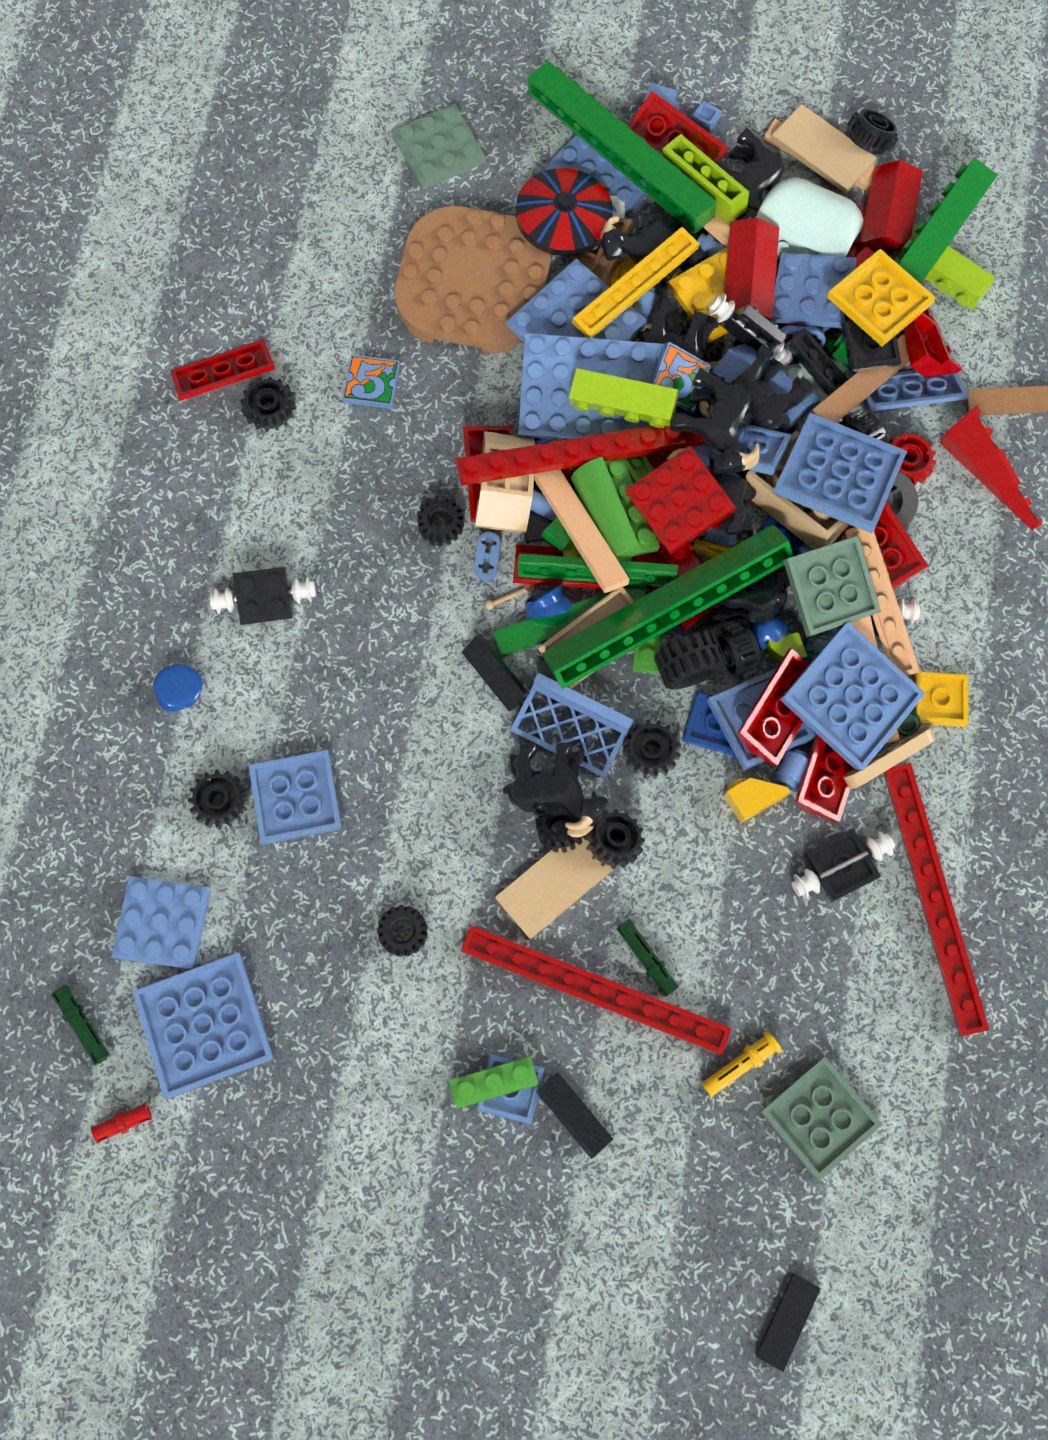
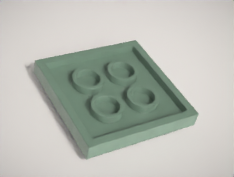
(438, 146)
(832, 586)
(821, 1118)

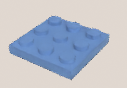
(804, 287)
(733, 707)
(295, 797)
(161, 923)

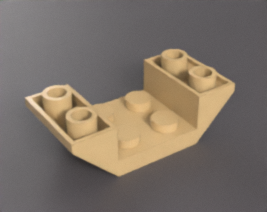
(507, 501)

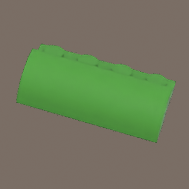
(603, 495)

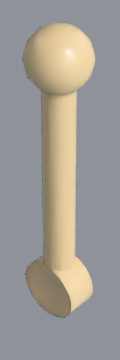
(529, 588)

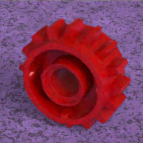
(919, 453)

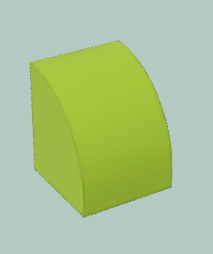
(777, 650)

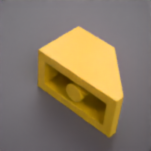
(753, 796)

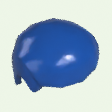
(771, 630)

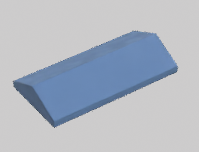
(741, 358)
(913, 389)

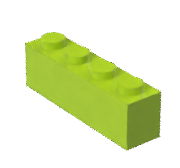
(729, 194)
(957, 276)
(623, 397)

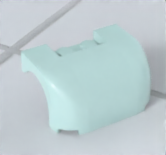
(811, 218)

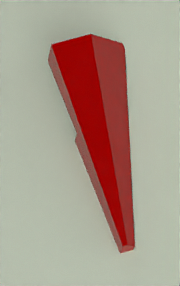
(927, 348)
(977, 453)

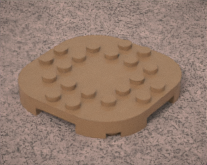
(467, 277)

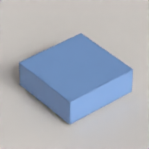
(706, 115)

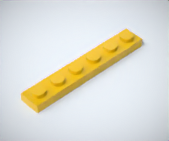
(635, 283)

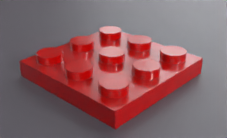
(680, 500)

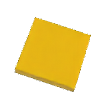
(944, 698)

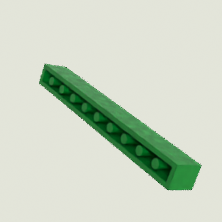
(622, 147)
(940, 229)
(668, 606)

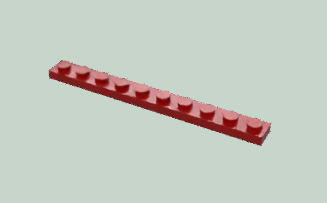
(572, 453)
(935, 901)
(596, 990)

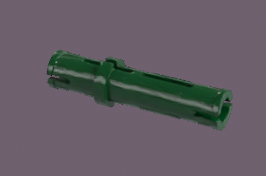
(652, 964)
(74, 1015)

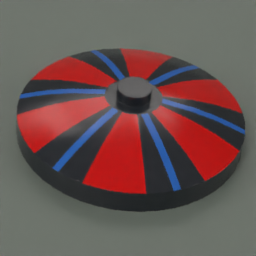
(563, 211)

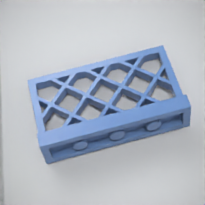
(581, 704)

